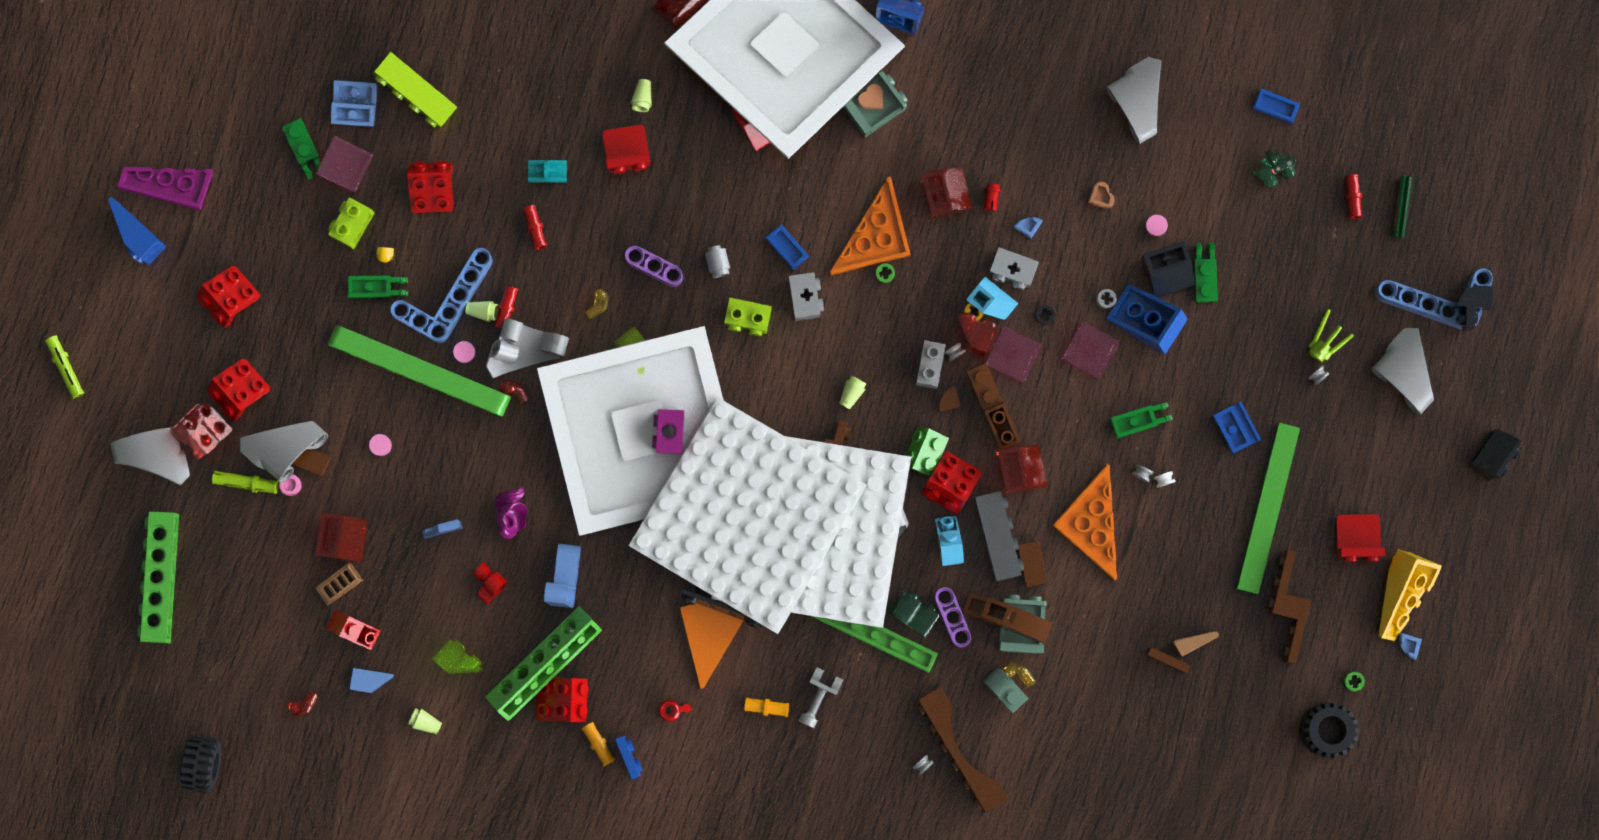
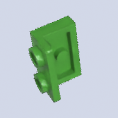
(926, 450)

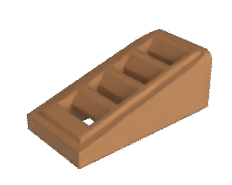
(343, 590)
(1189, 644)

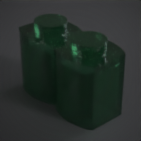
(914, 613)

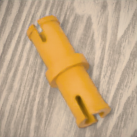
(766, 707)
(598, 744)

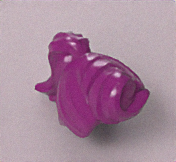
(510, 513)

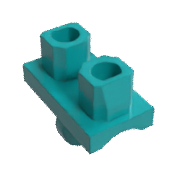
(547, 171)

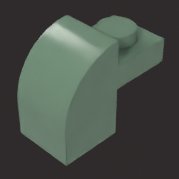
(1005, 689)

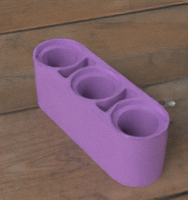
(647, 258)
(952, 606)

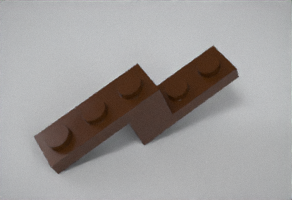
(1289, 606)

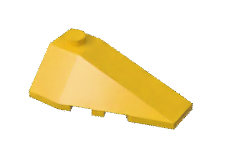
(1406, 583)

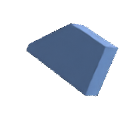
(442, 528)
(368, 680)

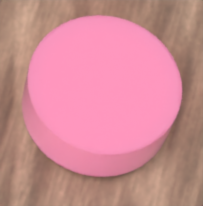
(1156, 225)
(464, 352)
(380, 445)
(291, 486)

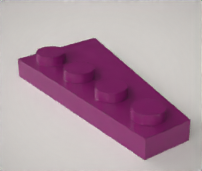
(174, 186)

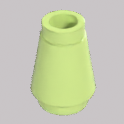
(641, 99)
(483, 310)
(852, 391)
(424, 721)

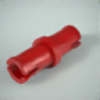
(1353, 196)
(534, 227)
(506, 306)

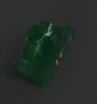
(1274, 166)

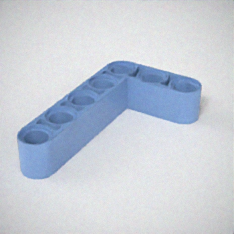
(449, 302)
(1437, 303)
(563, 590)

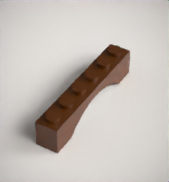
(986, 790)

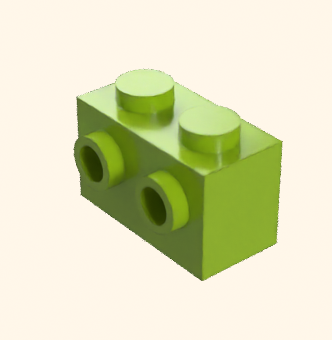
(350, 223)
(747, 316)

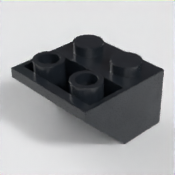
(1168, 269)
(1495, 454)

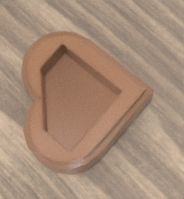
(871, 98)
(1100, 196)

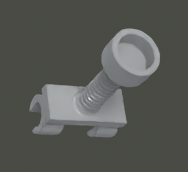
(809, 717)

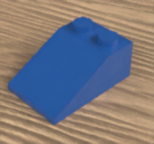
(900, 14)
(141, 242)
(1147, 318)

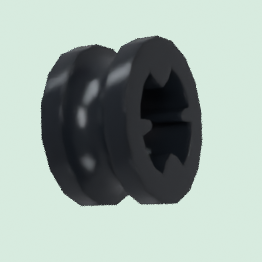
(1050, 318)

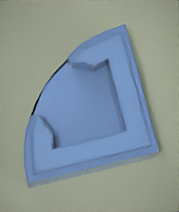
(1028, 226)
(1409, 645)

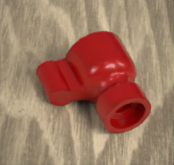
(492, 583)
(670, 710)

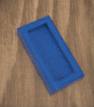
(1276, 106)
(787, 247)

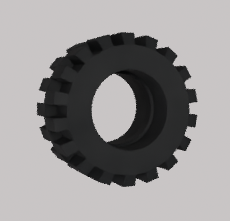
(1348, 730)
(200, 764)

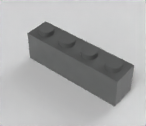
(998, 536)

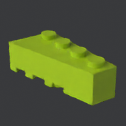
(415, 90)

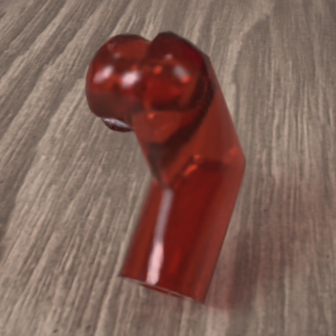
(514, 388)
(303, 707)

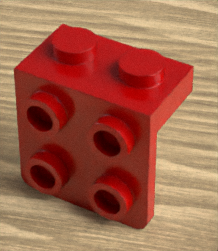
(626, 149)
(430, 187)
(227, 295)
(237, 388)
(951, 482)
(1359, 537)
(563, 700)

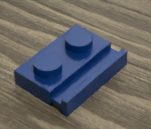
(1236, 427)
(633, 765)

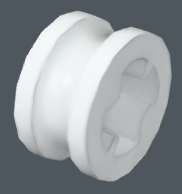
(1164, 479)

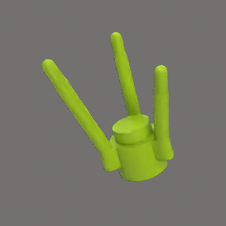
(1321, 349)

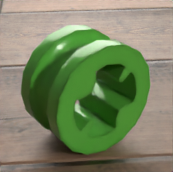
(890, 276)
(1359, 686)

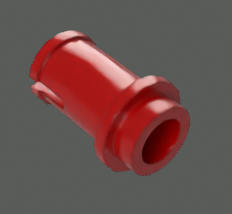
(991, 197)

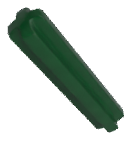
(1402, 207)

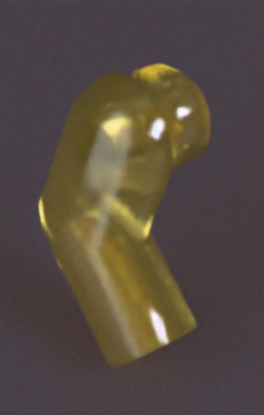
(600, 304)
(1022, 671)

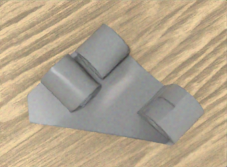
(1138, 97)
(523, 347)
(1407, 369)
(281, 446)
(153, 452)

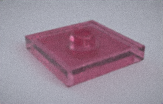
(344, 164)
(1091, 350)
(1013, 354)

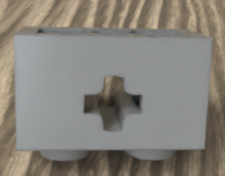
(1006, 259)
(805, 309)
(930, 364)

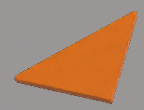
(877, 237)
(1090, 523)
(708, 637)

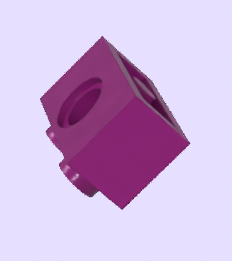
(671, 418)

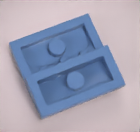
(354, 103)

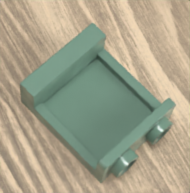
(870, 119)
(1016, 643)

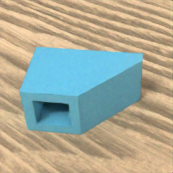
(991, 300)
(949, 540)

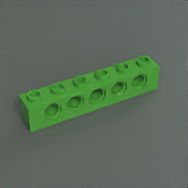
(165, 588)
(543, 663)

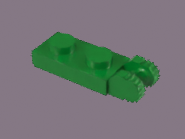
(302, 145)
(1205, 275)
(375, 287)
(1138, 420)

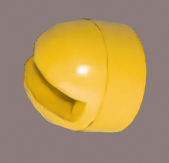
(384, 254)

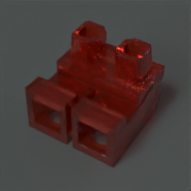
(201, 429)

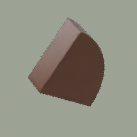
(949, 400)

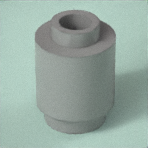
(717, 261)

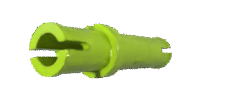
(53, 344)
(246, 482)

